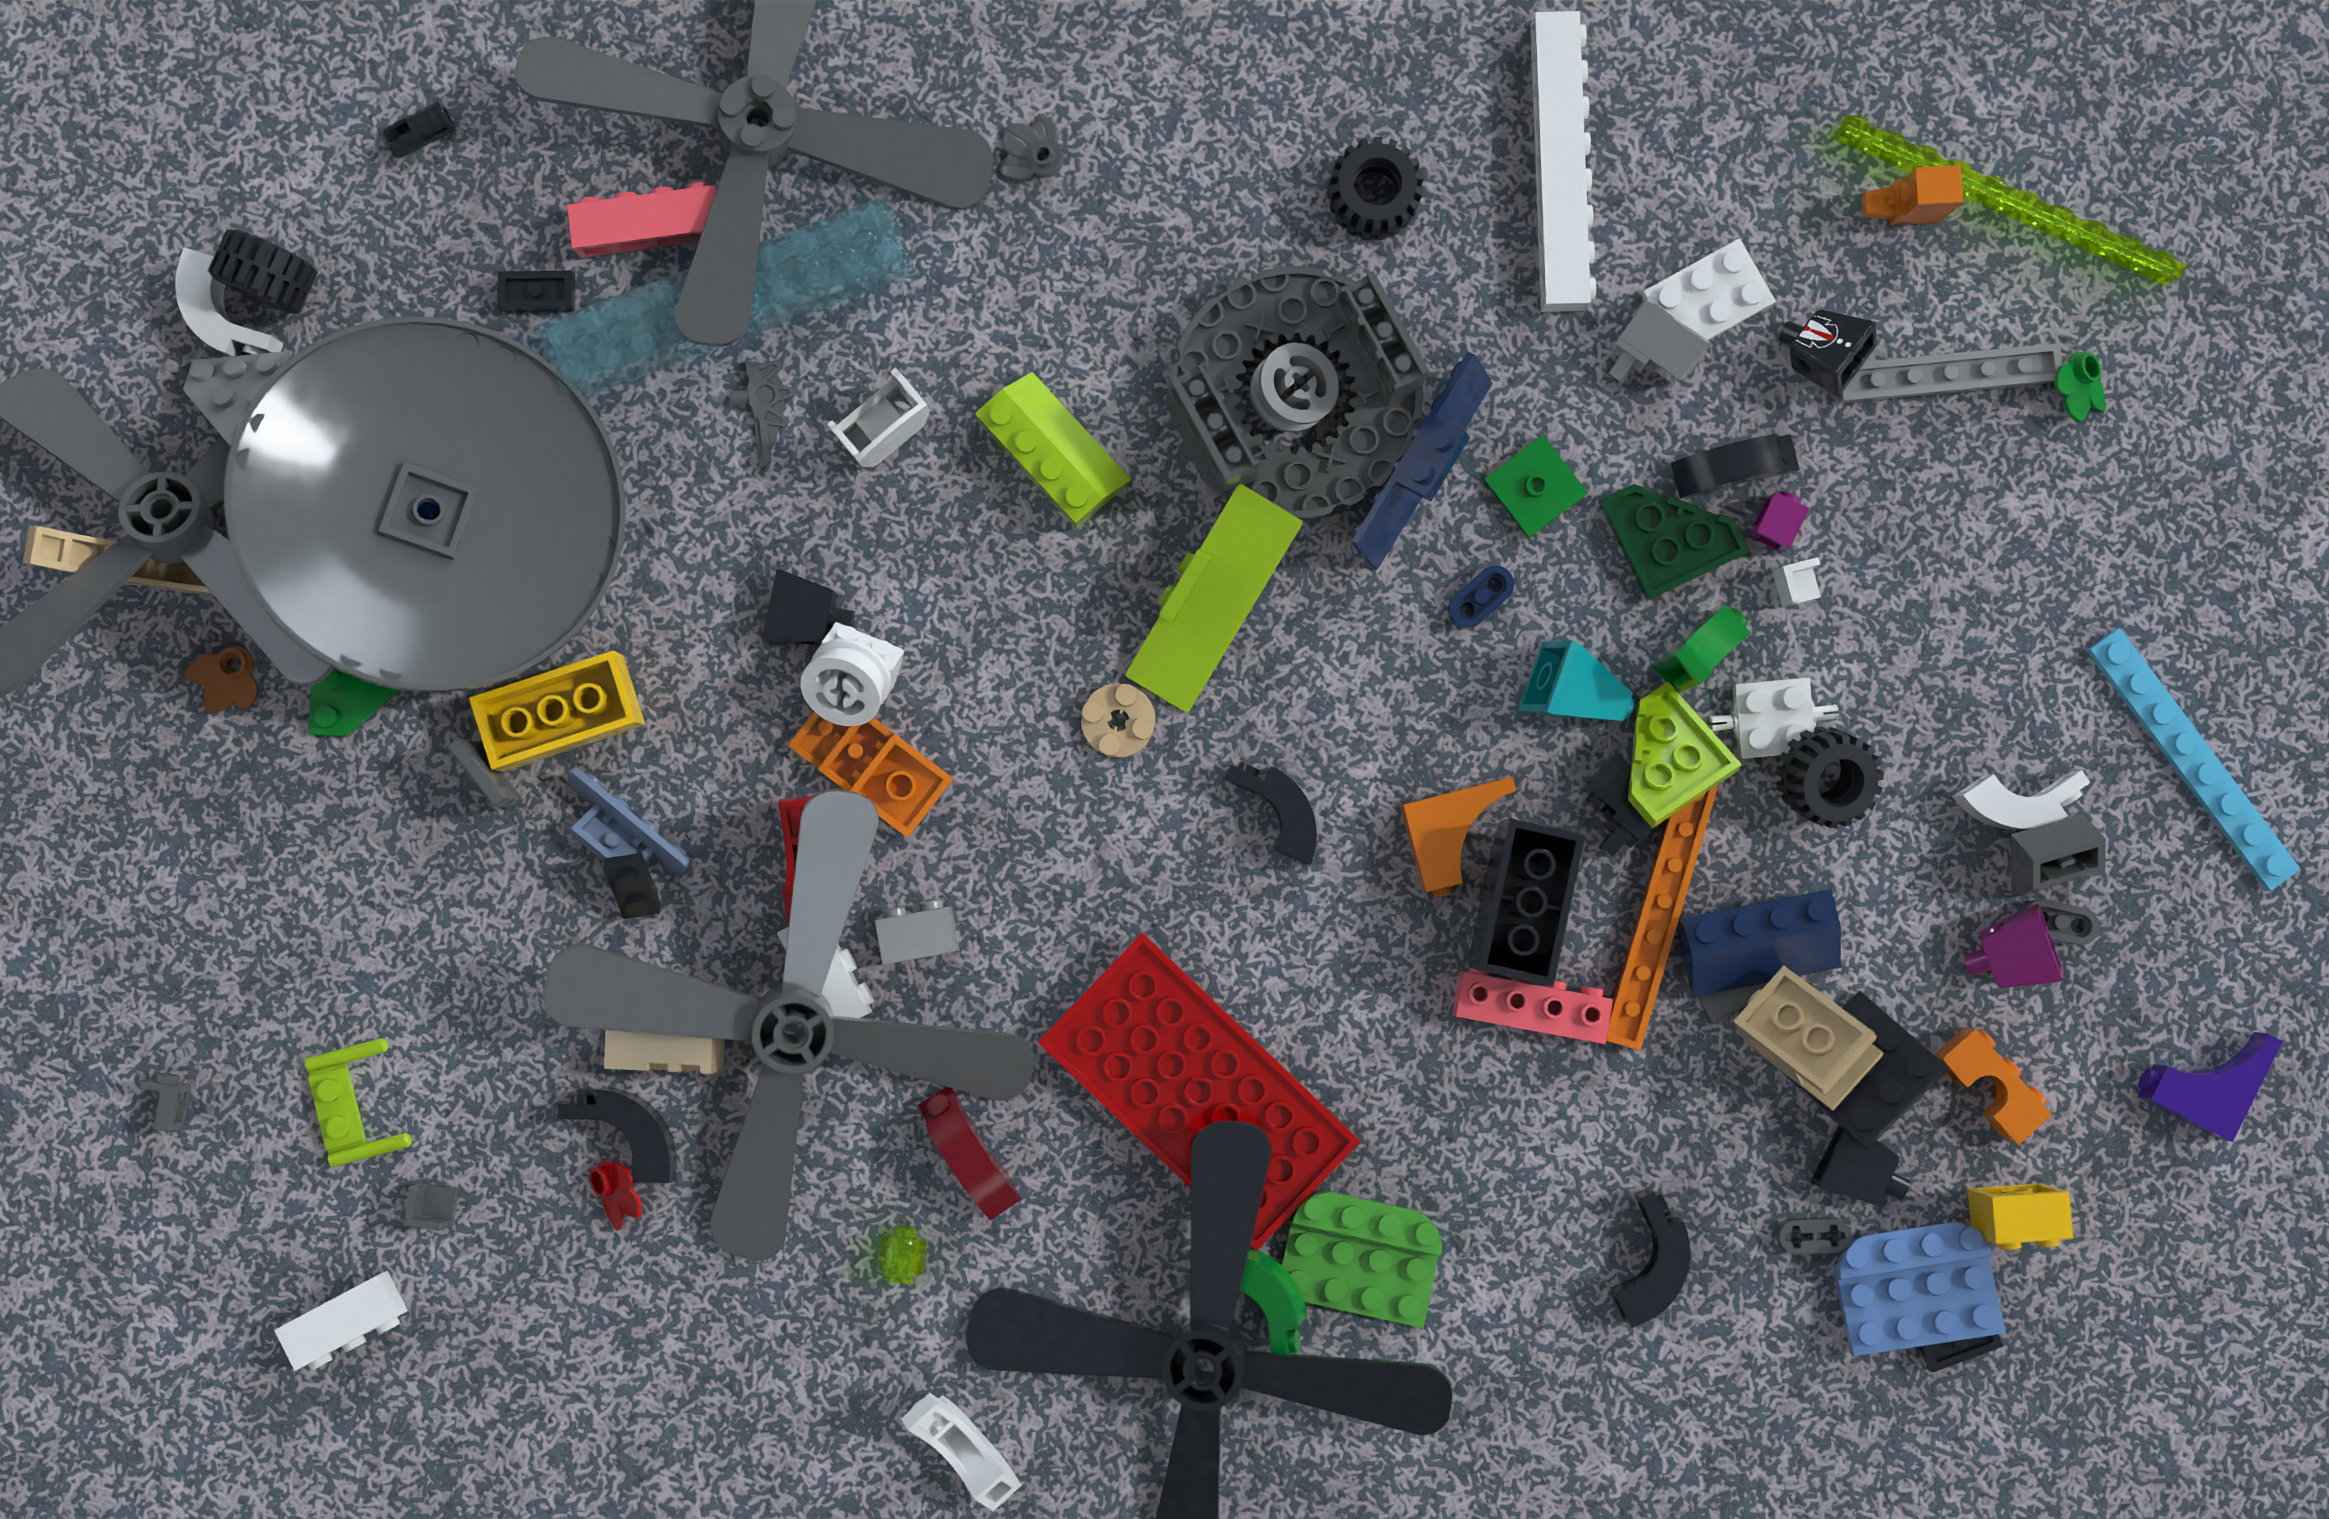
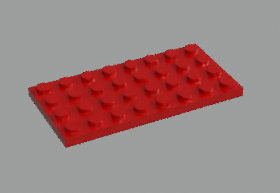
(1178, 1061)

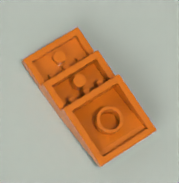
(875, 764)

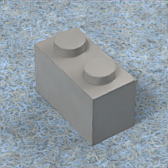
(916, 934)

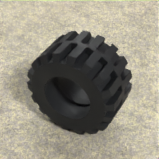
(1382, 159)
(262, 271)
(1854, 786)

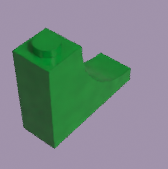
(1700, 651)

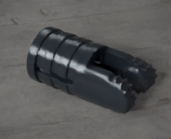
(419, 129)

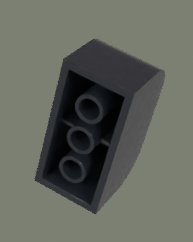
(1526, 901)

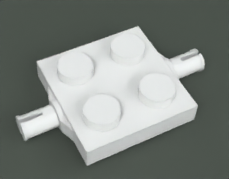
(1771, 715)

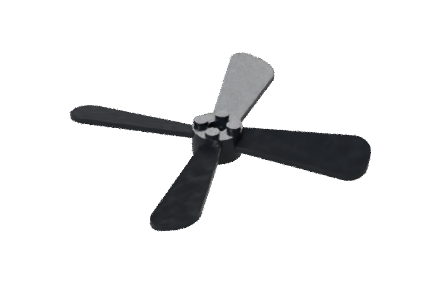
(1227, 1184)

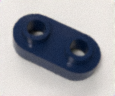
(1480, 597)

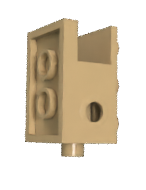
(1808, 1037)

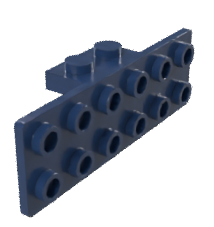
(1426, 462)

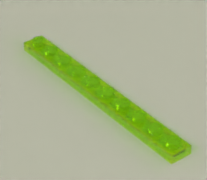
(2019, 205)

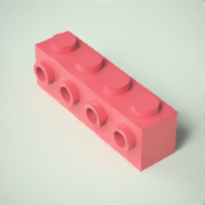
(640, 221)
(1533, 1006)

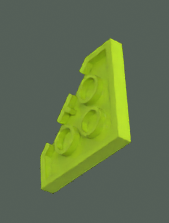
(1673, 756)

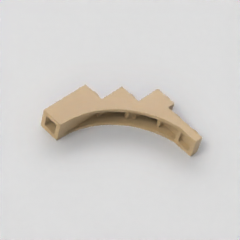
(73, 551)

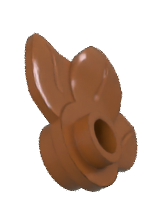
(222, 683)

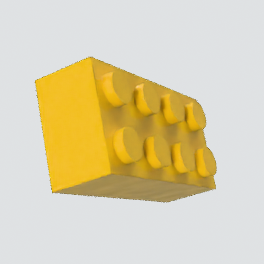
(557, 711)

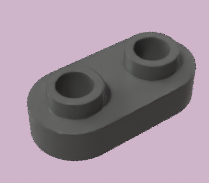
(2059, 918)

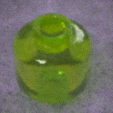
(902, 1255)

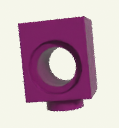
(1779, 521)

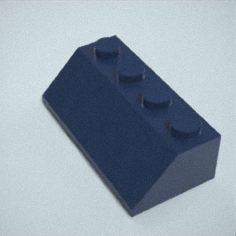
(1756, 940)

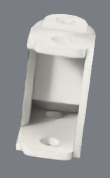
(882, 422)

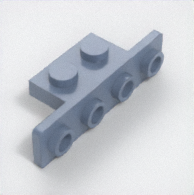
(614, 830)

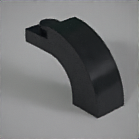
(1734, 464)
(1294, 811)

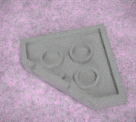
(228, 385)

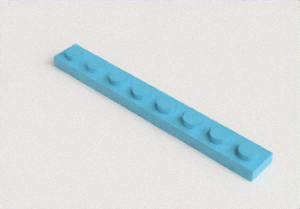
(2193, 759)

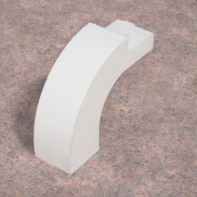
(204, 311)
(964, 1447)

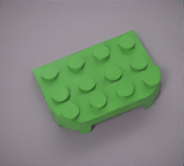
(1363, 1256)

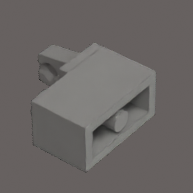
(1658, 338)

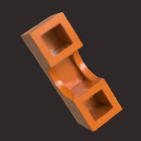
(2016, 1108)

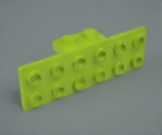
(1213, 597)

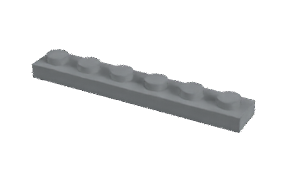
(1954, 373)

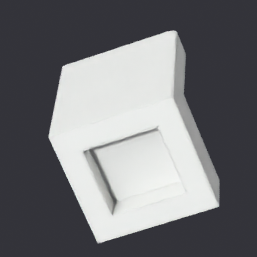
(1797, 582)

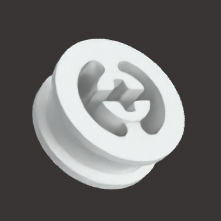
(826, 681)

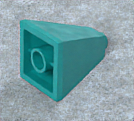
(1574, 685)

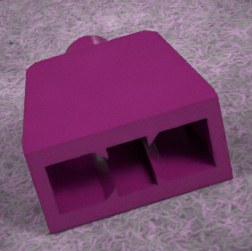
(2017, 951)

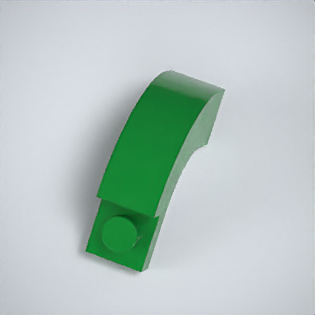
(1278, 1297)

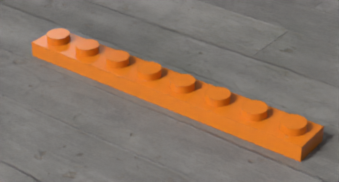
(1657, 922)

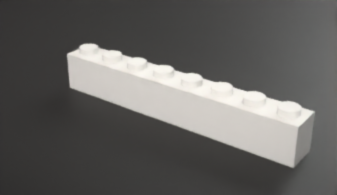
(1560, 161)

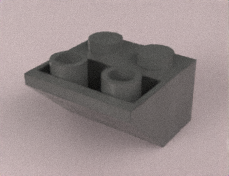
(2055, 854)

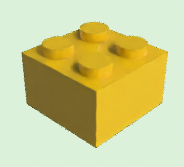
(2021, 1215)

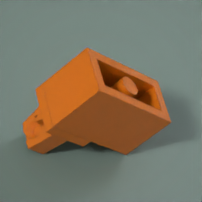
(1919, 198)

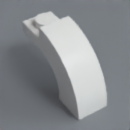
(1998, 807)

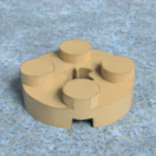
(1097, 714)

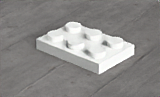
(1714, 291)

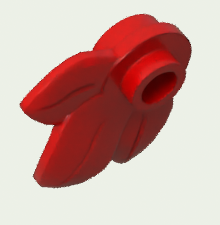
(614, 1186)

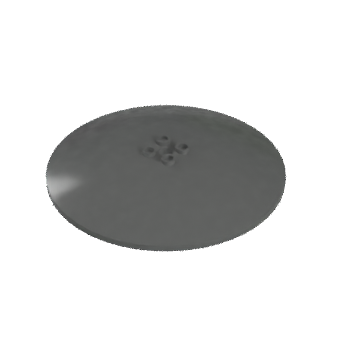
(408, 416)

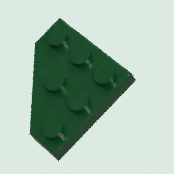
(1669, 538)

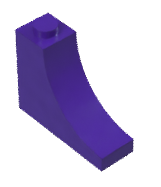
(2215, 1097)

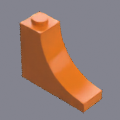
(1439, 828)

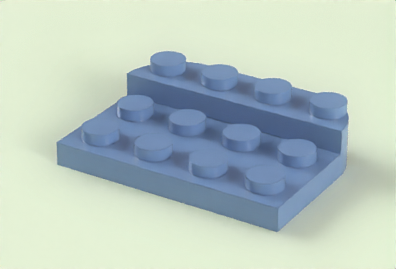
(1917, 1288)

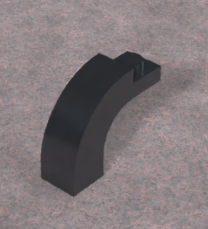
(645, 1129)
(1666, 1271)

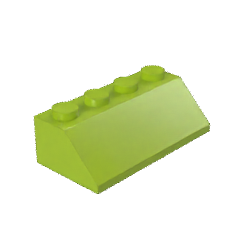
(1052, 448)

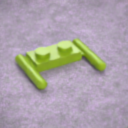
(338, 1106)

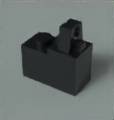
(1610, 792)

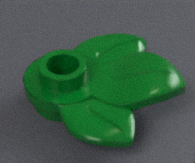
(2080, 385)

